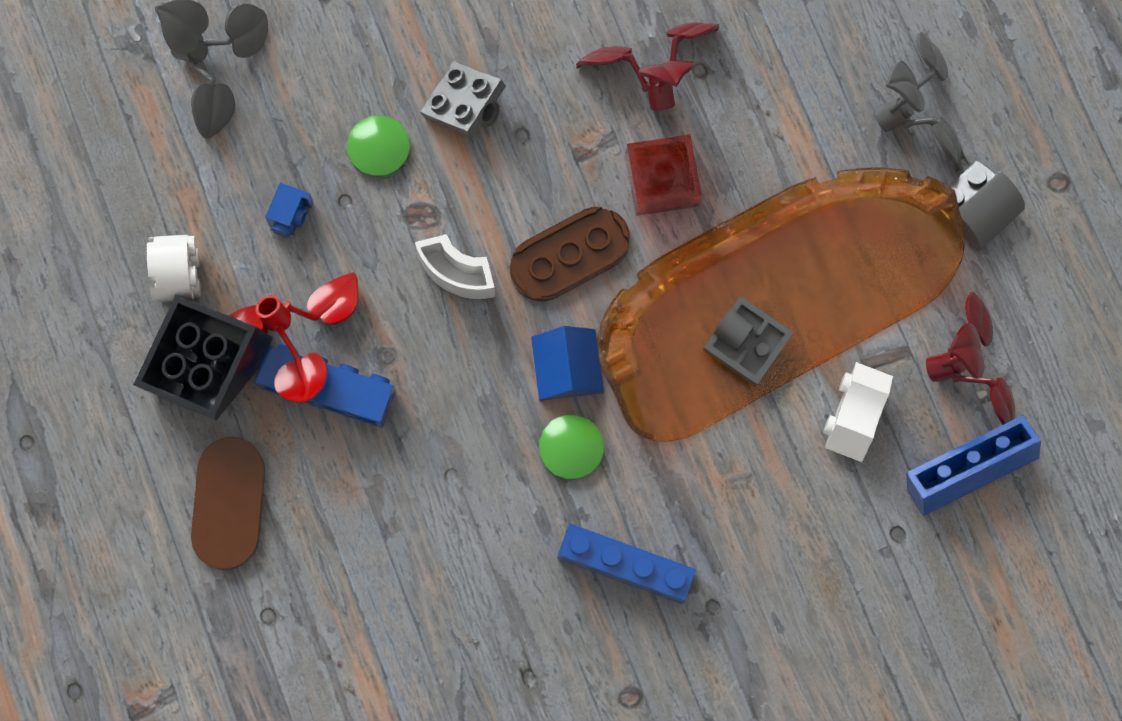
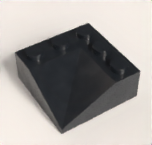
(201, 358)

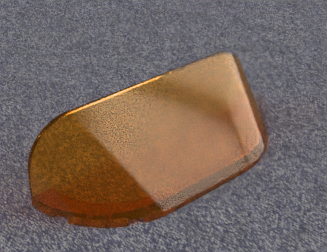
(816, 257)

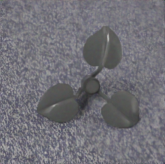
(182, 29)
(900, 109)

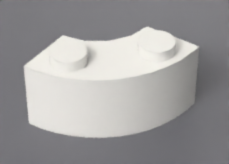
(455, 271)
(858, 411)

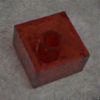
(663, 175)

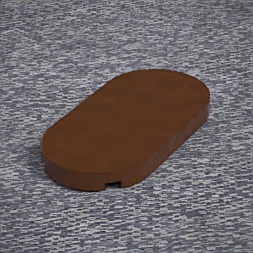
(569, 254)
(228, 503)

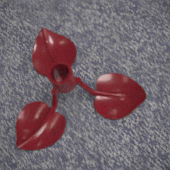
(661, 76)
(966, 354)

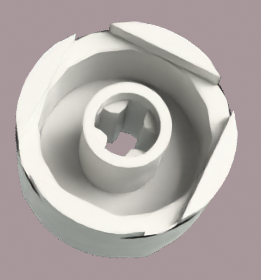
(173, 267)

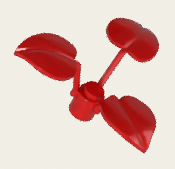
(332, 303)

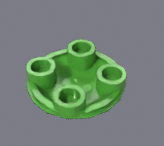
(378, 146)
(571, 447)

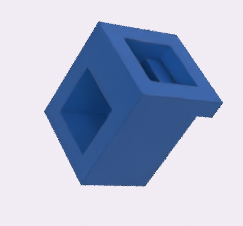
(288, 209)

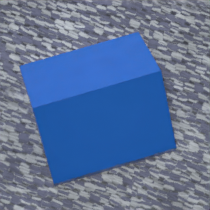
(567, 363)

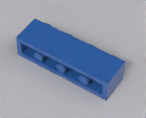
(343, 392)
(973, 465)
(626, 563)

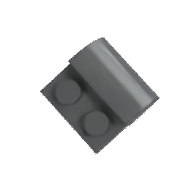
(985, 203)

